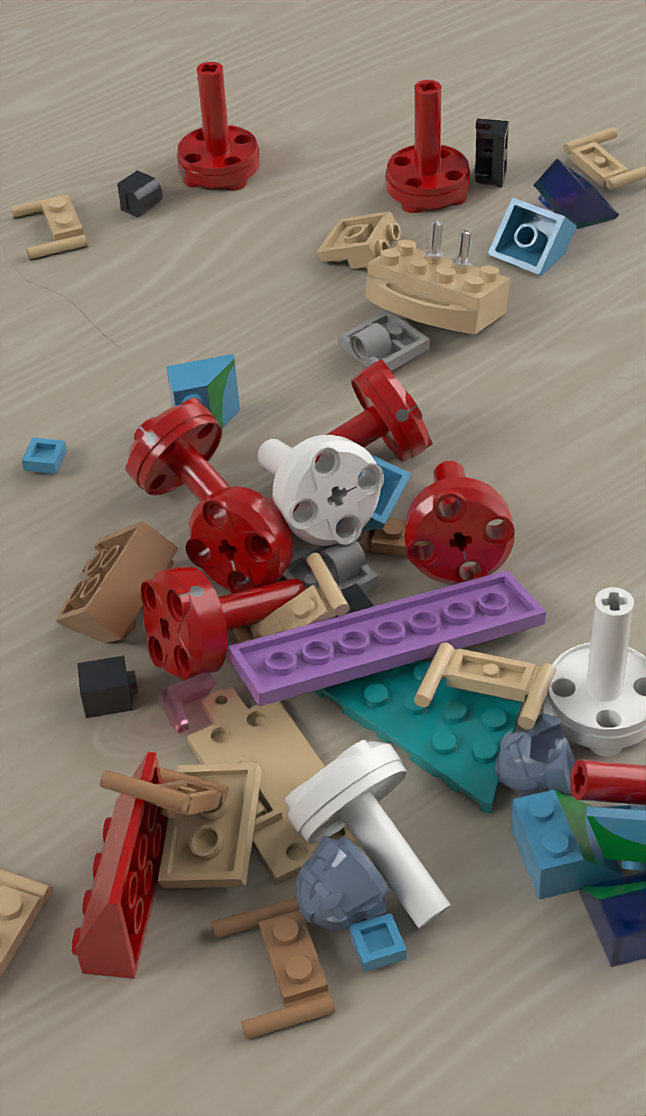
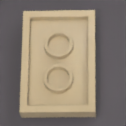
(217, 845)

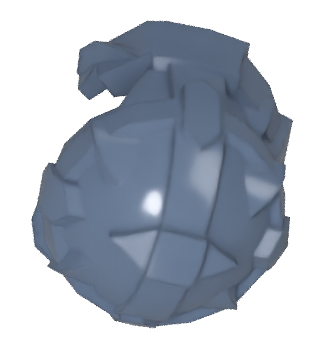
(536, 759)
(339, 886)

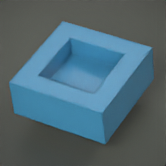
(44, 455)
(377, 942)

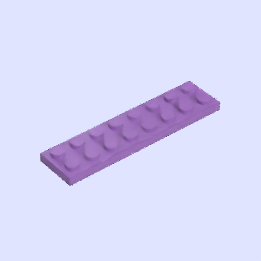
(383, 637)

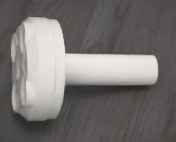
(324, 488)
(602, 682)
(350, 795)

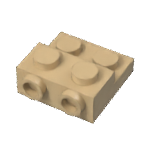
(360, 239)

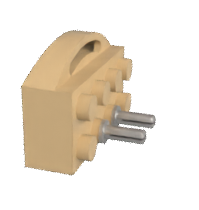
(437, 288)

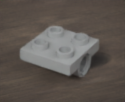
(384, 338)
(344, 562)

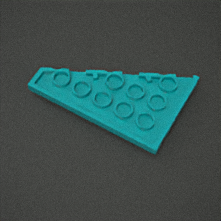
(449, 739)

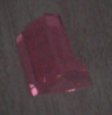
(177, 695)

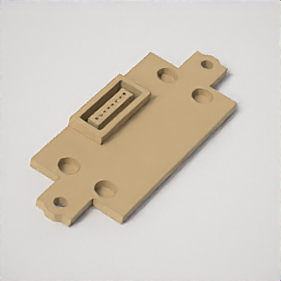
(286, 759)

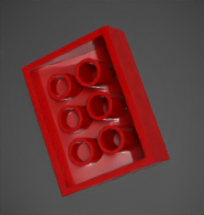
(123, 885)

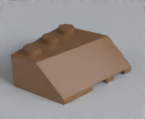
(110, 595)

